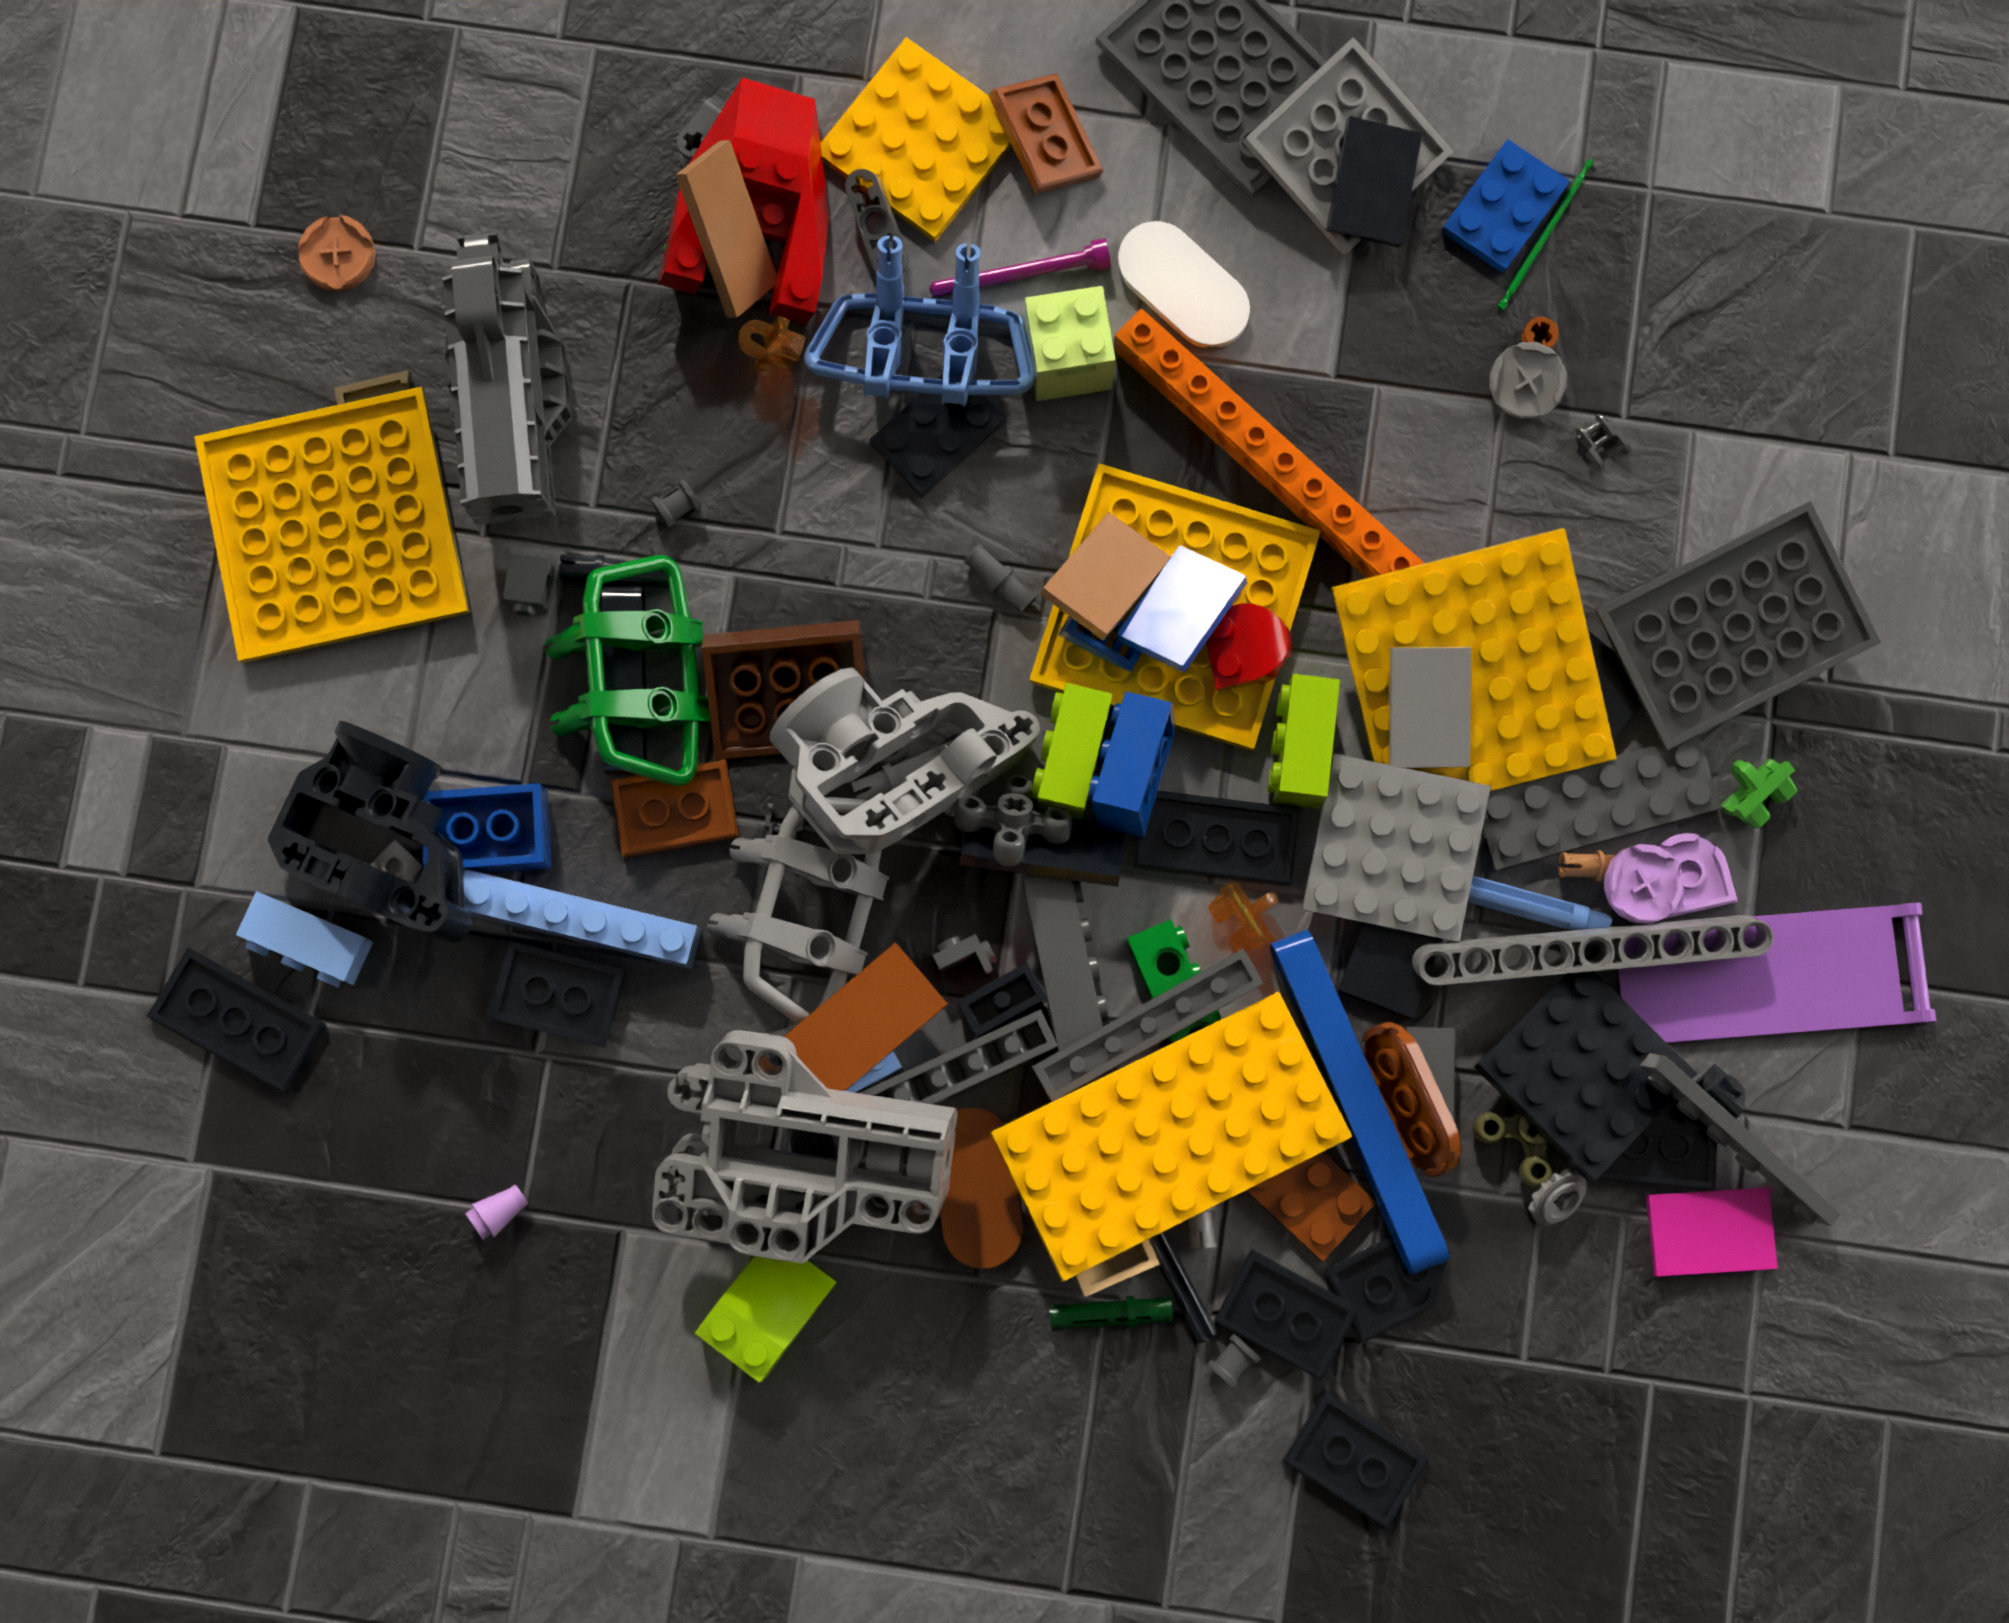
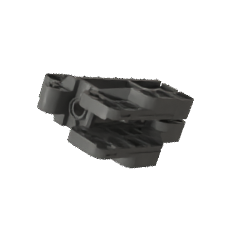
(502, 383)

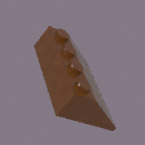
(762, 671)

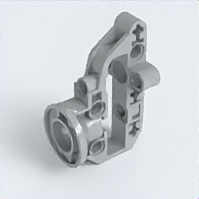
(836, 730)

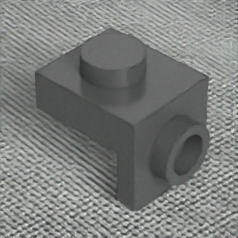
(954, 952)

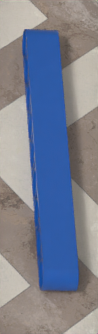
(1359, 1102)

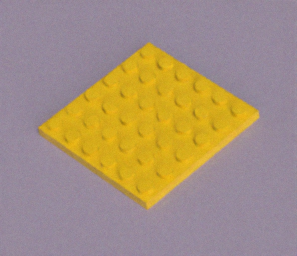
(331, 525)
(1260, 546)
(1531, 655)

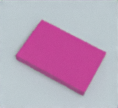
(1711, 1232)

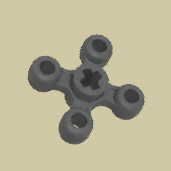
(1013, 820)

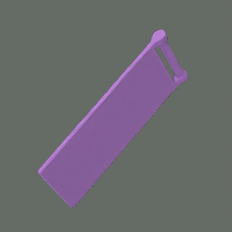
(1816, 977)

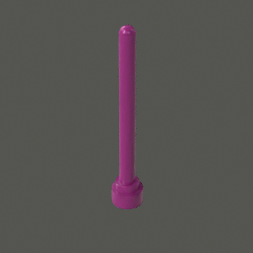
(1094, 256)

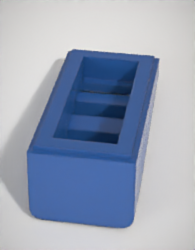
(1083, 640)

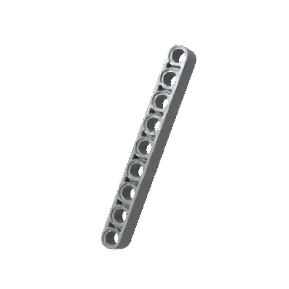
(1610, 955)

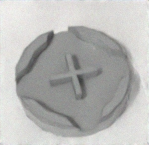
(1527, 380)

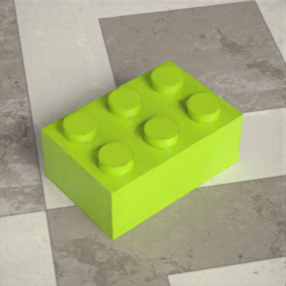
(1303, 741)
(1071, 749)

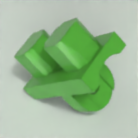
(1755, 787)

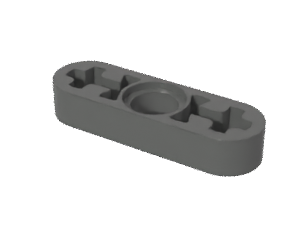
(875, 193)

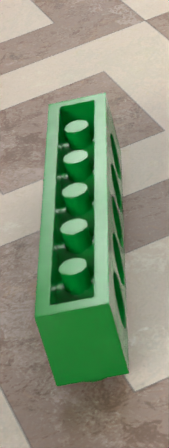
(1161, 941)

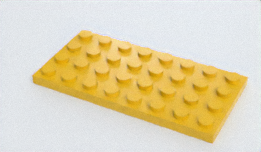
(1170, 1135)

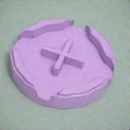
(1643, 884)

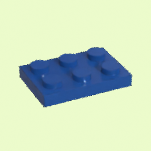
(1505, 206)

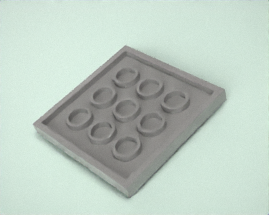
(1306, 132)
(1396, 848)

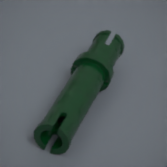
(1112, 1313)

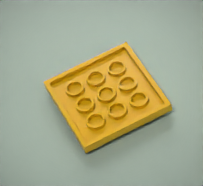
(923, 136)

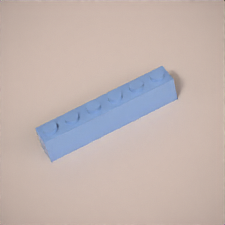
(580, 919)

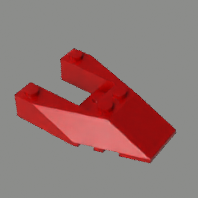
(784, 175)

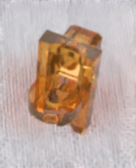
(781, 345)
(1235, 902)

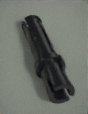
(580, 567)

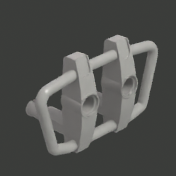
(791, 939)

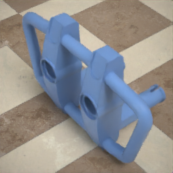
(885, 334)

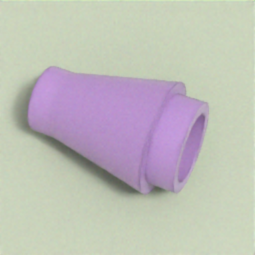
(495, 1212)

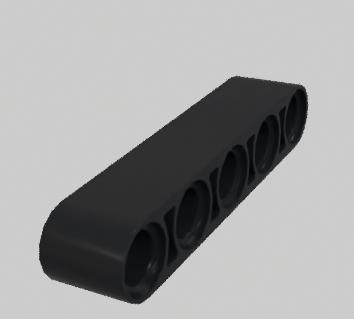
(624, 671)

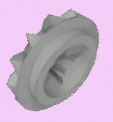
(1558, 1197)

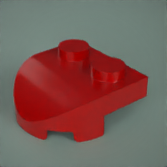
(1248, 647)

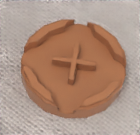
(336, 253)

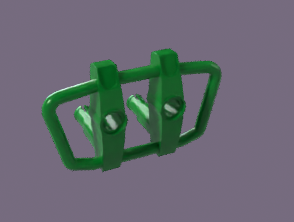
(634, 706)

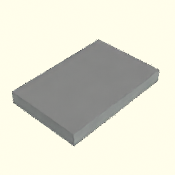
(1429, 706)

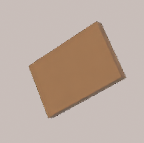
(1105, 576)

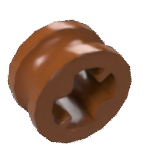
(1542, 323)

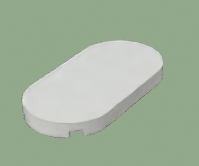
(1183, 284)

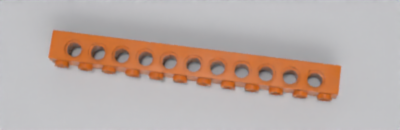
(1260, 448)

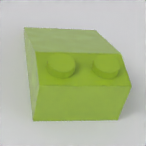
(764, 1312)

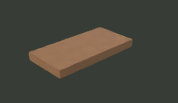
(727, 228)

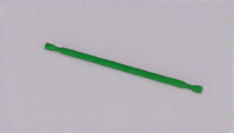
(1545, 234)

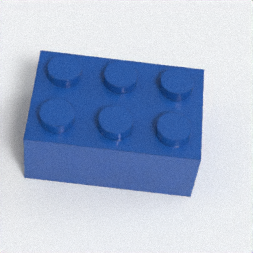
(1132, 764)
(496, 826)

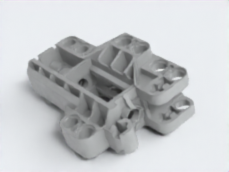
(834, 1191)

